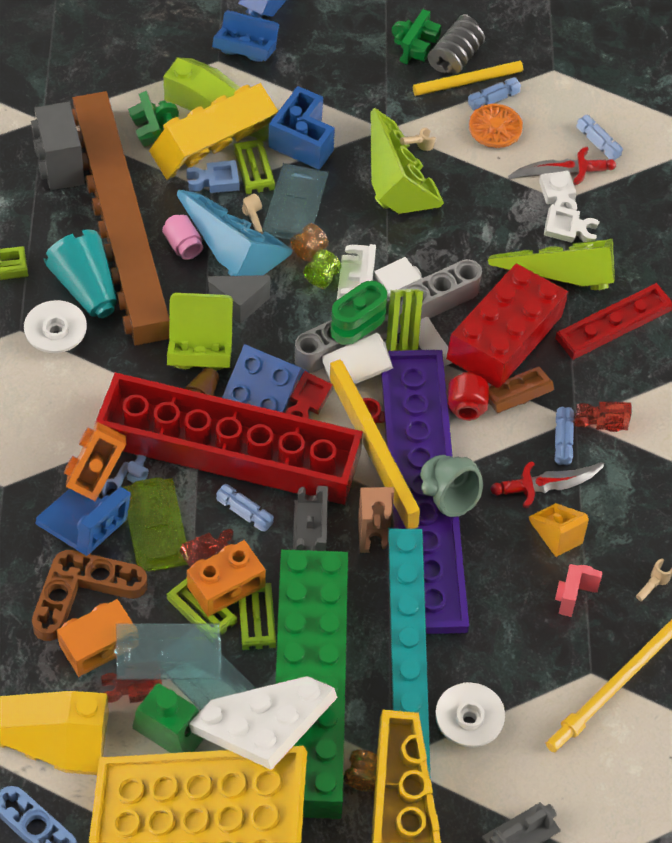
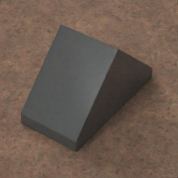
(246, 291)

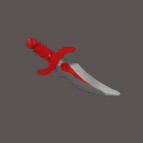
(580, 165)
(548, 480)

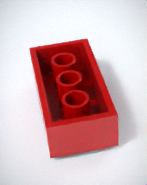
(507, 325)

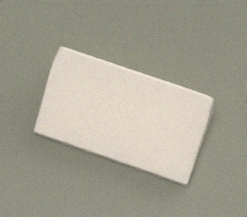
(362, 359)

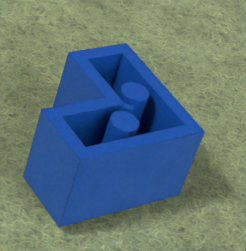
(299, 129)

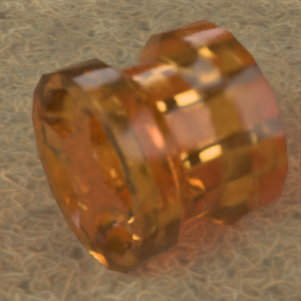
(309, 242)
(362, 770)

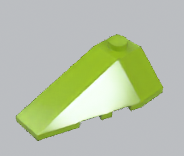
(198, 84)
(397, 171)
(583, 264)

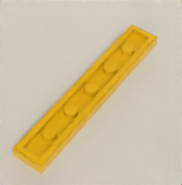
(374, 444)

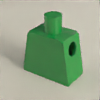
(165, 718)

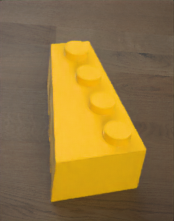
(212, 128)
(403, 787)

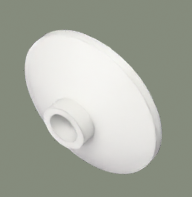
(53, 317)
(470, 701)

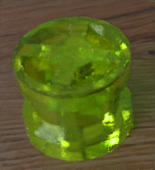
(322, 268)

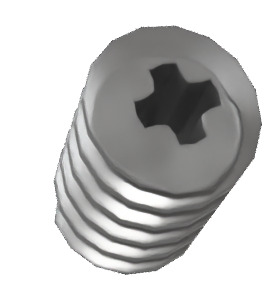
(457, 46)

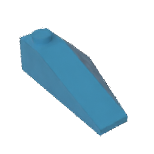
(231, 239)

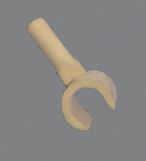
(422, 140)
(250, 206)
(658, 577)

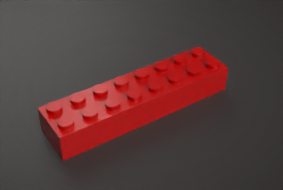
(231, 437)

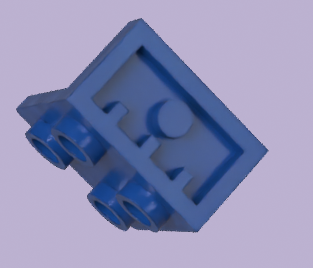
(262, 380)
(84, 521)

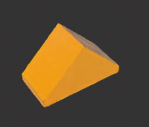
(560, 527)

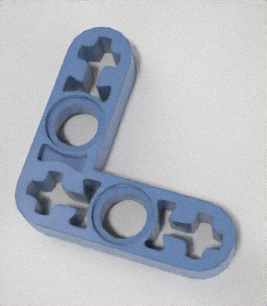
(25, 802)

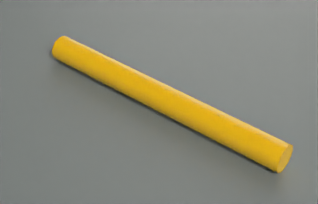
(467, 78)

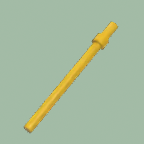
(575, 722)

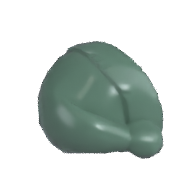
(452, 483)

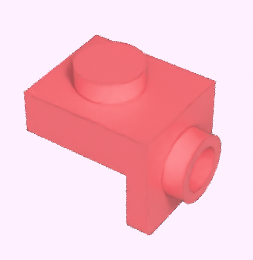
(578, 577)

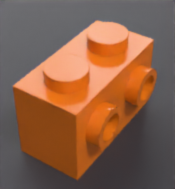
(96, 460)
(226, 577)
(92, 638)

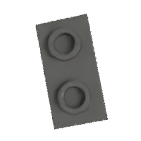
(528, 827)

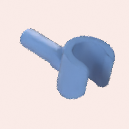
(136, 469)
(117, 481)

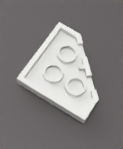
(264, 720)

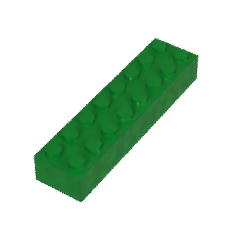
(314, 645)

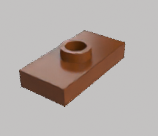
(520, 389)

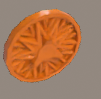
(495, 125)

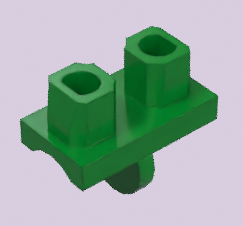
(411, 36)
(154, 115)

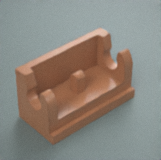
(374, 515)

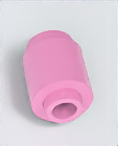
(183, 236)

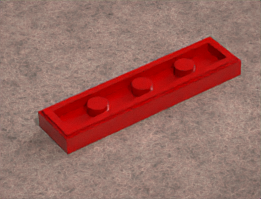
(614, 321)

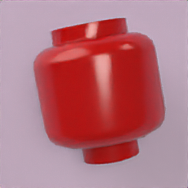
(468, 396)

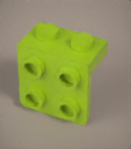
(200, 331)

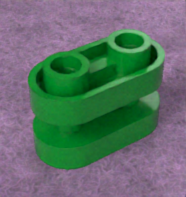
(358, 312)

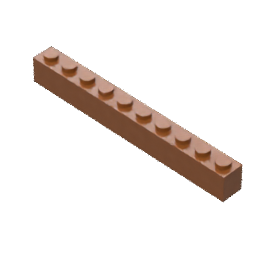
(121, 220)

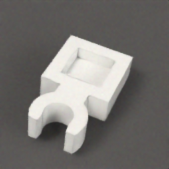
(558, 189)
(565, 225)

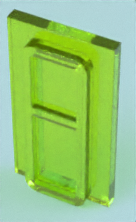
(155, 524)

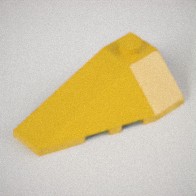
(57, 728)

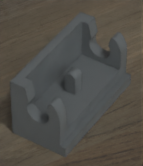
(310, 520)

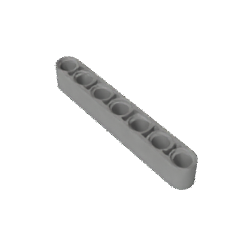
(440, 293)

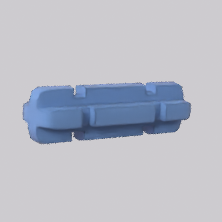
(494, 93)
(599, 137)
(564, 436)
(244, 507)

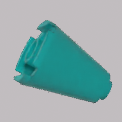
(84, 272)

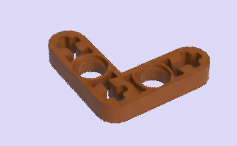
(72, 580)

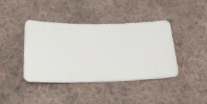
(431, 340)

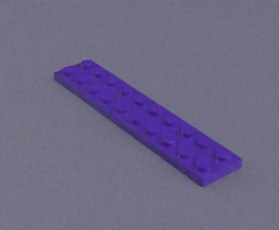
(415, 432)

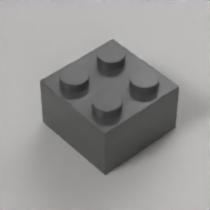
(58, 146)

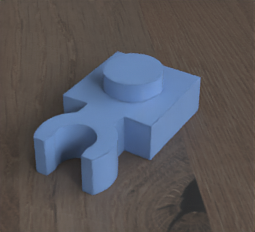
(218, 177)

